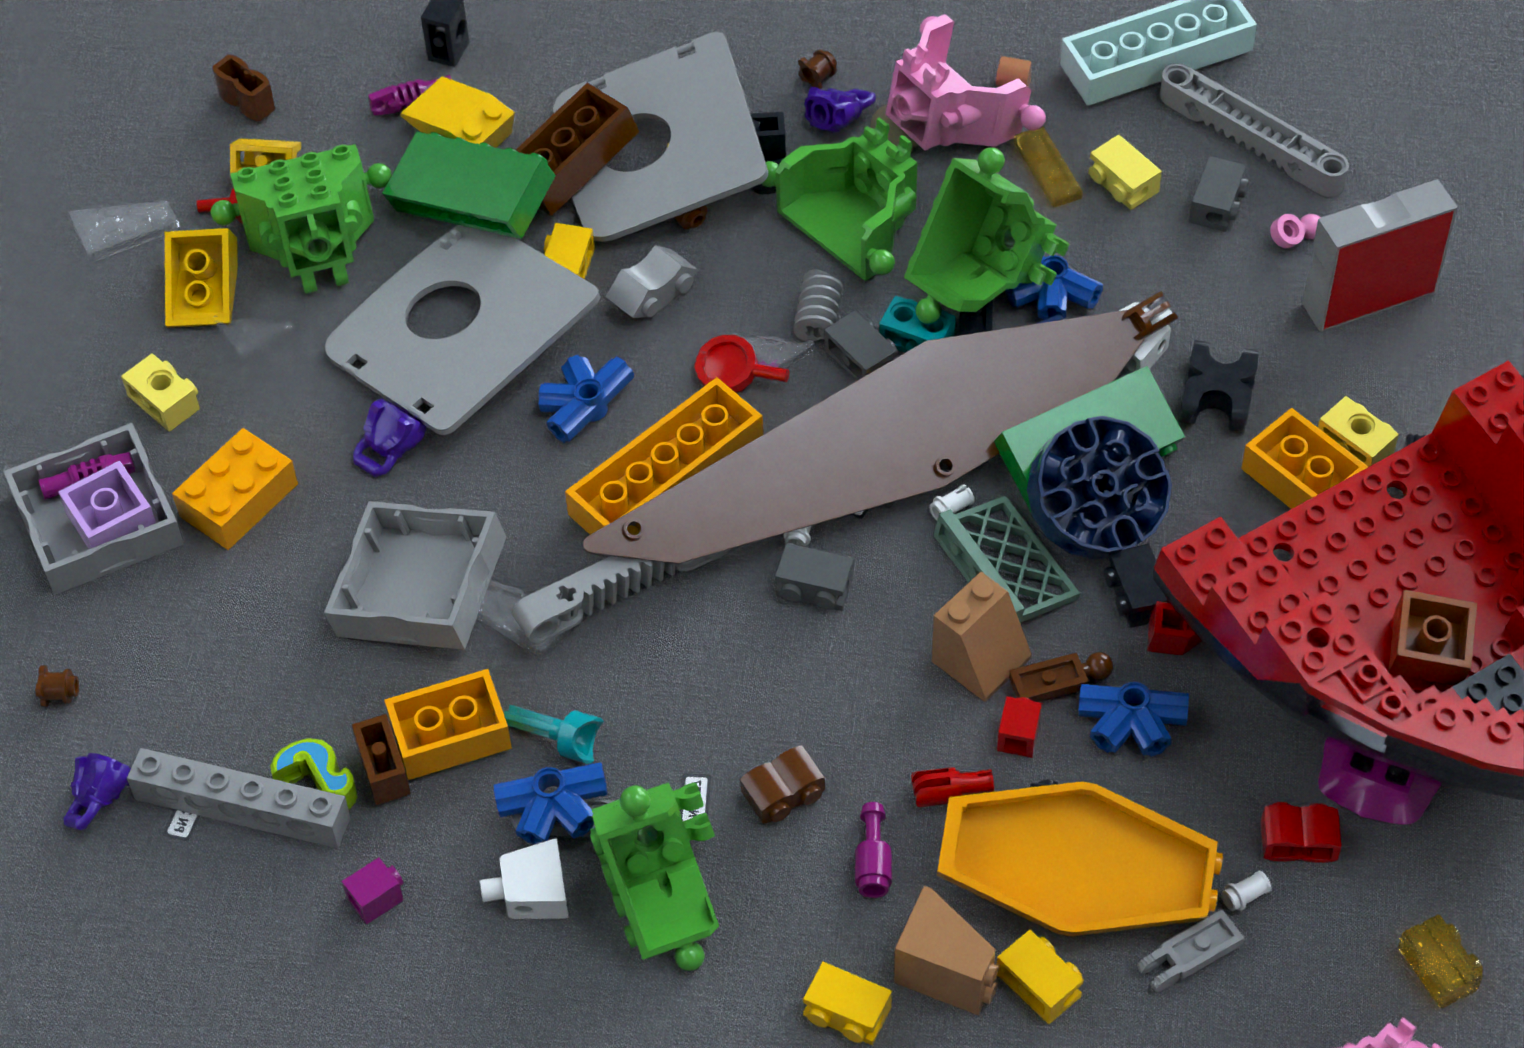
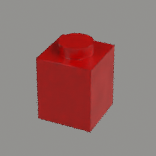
(1019, 726)

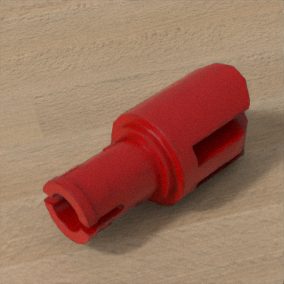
(937, 785)

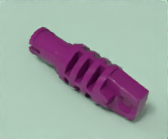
(399, 97)
(75, 473)

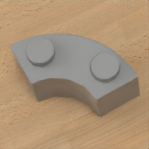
(652, 283)

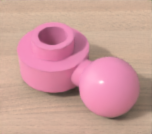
(1290, 231)

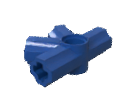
(1066, 286)
(584, 396)
(1142, 721)
(543, 809)

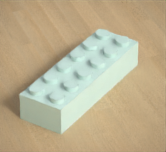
(1139, 47)

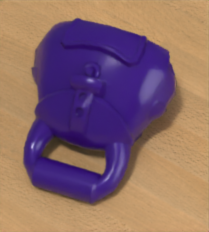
(834, 108)
(388, 433)
(94, 786)

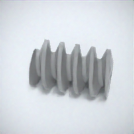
(817, 305)

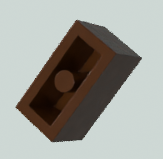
(381, 759)

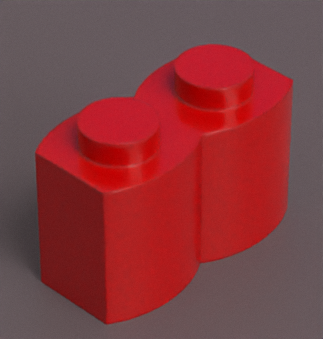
(1300, 833)

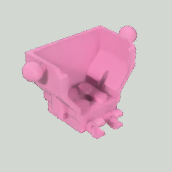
(943, 108)

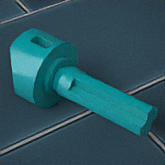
(573, 735)

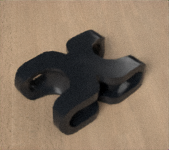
(1219, 386)

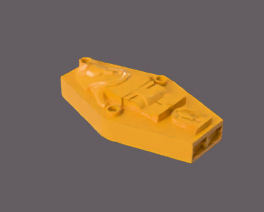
(1078, 859)

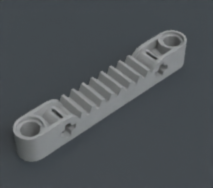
(1321, 167)
(549, 614)

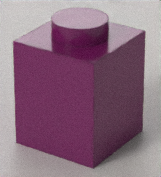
(373, 890)

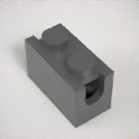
(1218, 194)
(858, 345)
(814, 577)

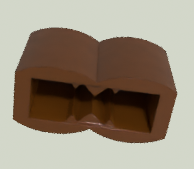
(244, 87)
(782, 785)

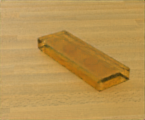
(1048, 167)

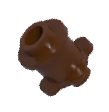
(817, 68)
(56, 686)

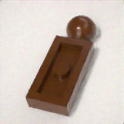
(1059, 675)

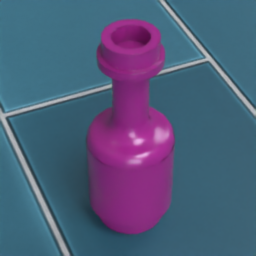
(873, 855)

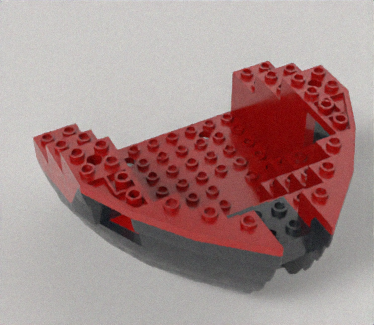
(1322, 624)

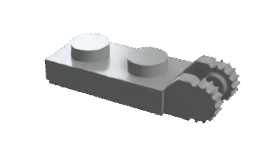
(1193, 950)

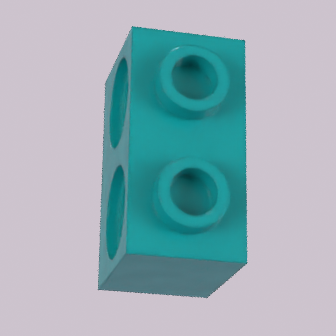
(907, 331)

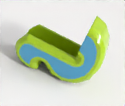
(317, 760)

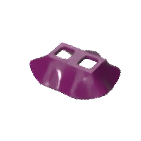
(1370, 792)

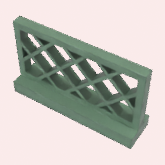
(970, 559)

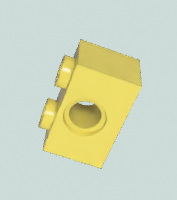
(161, 391)
(1359, 431)

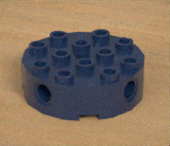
(1128, 474)

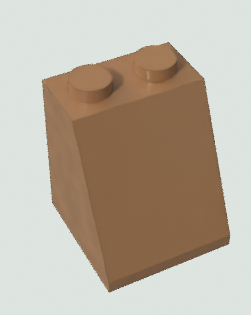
(979, 637)
(945, 956)

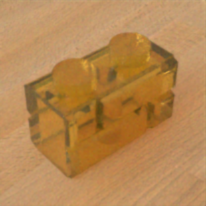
(1441, 961)

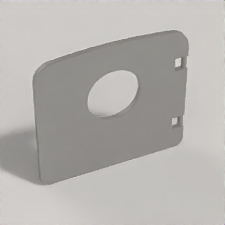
(710, 145)
(521, 313)

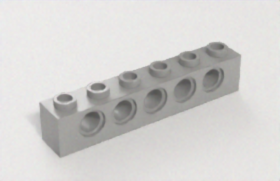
(239, 798)

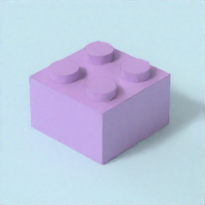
(106, 505)

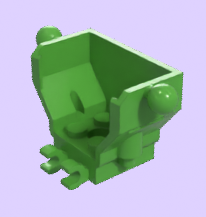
(849, 196)
(305, 201)
(979, 239)
(655, 869)

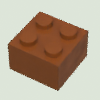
(1432, 638)

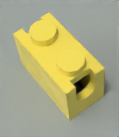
(1125, 172)

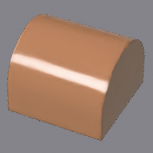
(1012, 69)

